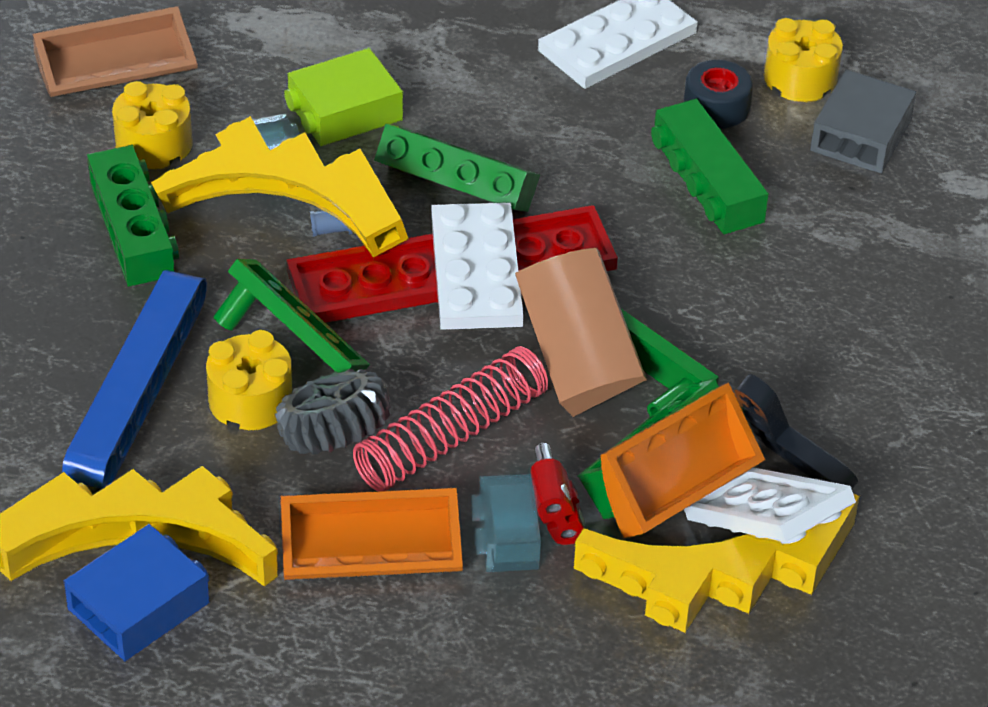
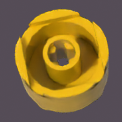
(803, 59)
(154, 122)
(248, 379)

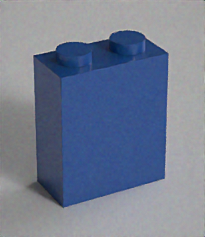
(137, 591)

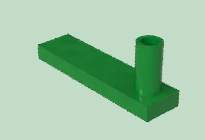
(260, 284)
(664, 363)

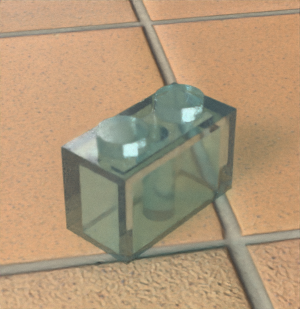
(508, 523)

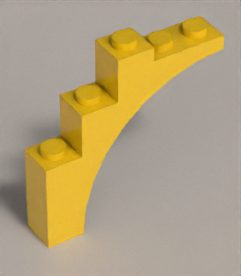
(293, 170)
(193, 512)
(731, 571)

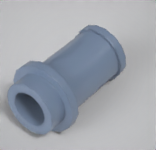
(326, 223)

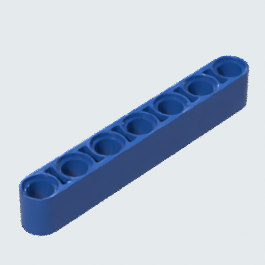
(135, 380)

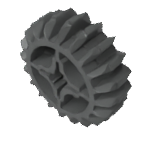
(333, 411)

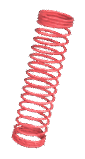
(516, 380)

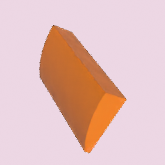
(678, 461)
(371, 533)

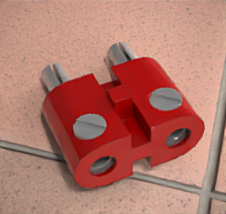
(556, 497)

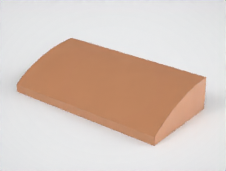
(113, 51)
(580, 329)

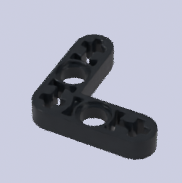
(771, 428)

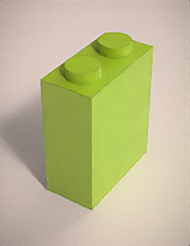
(344, 97)

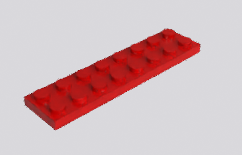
(357, 284)

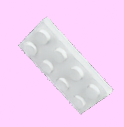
(616, 38)
(476, 266)
(772, 505)

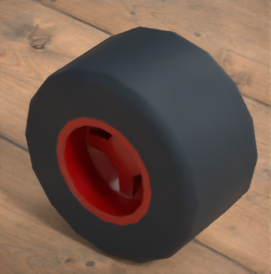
(722, 90)

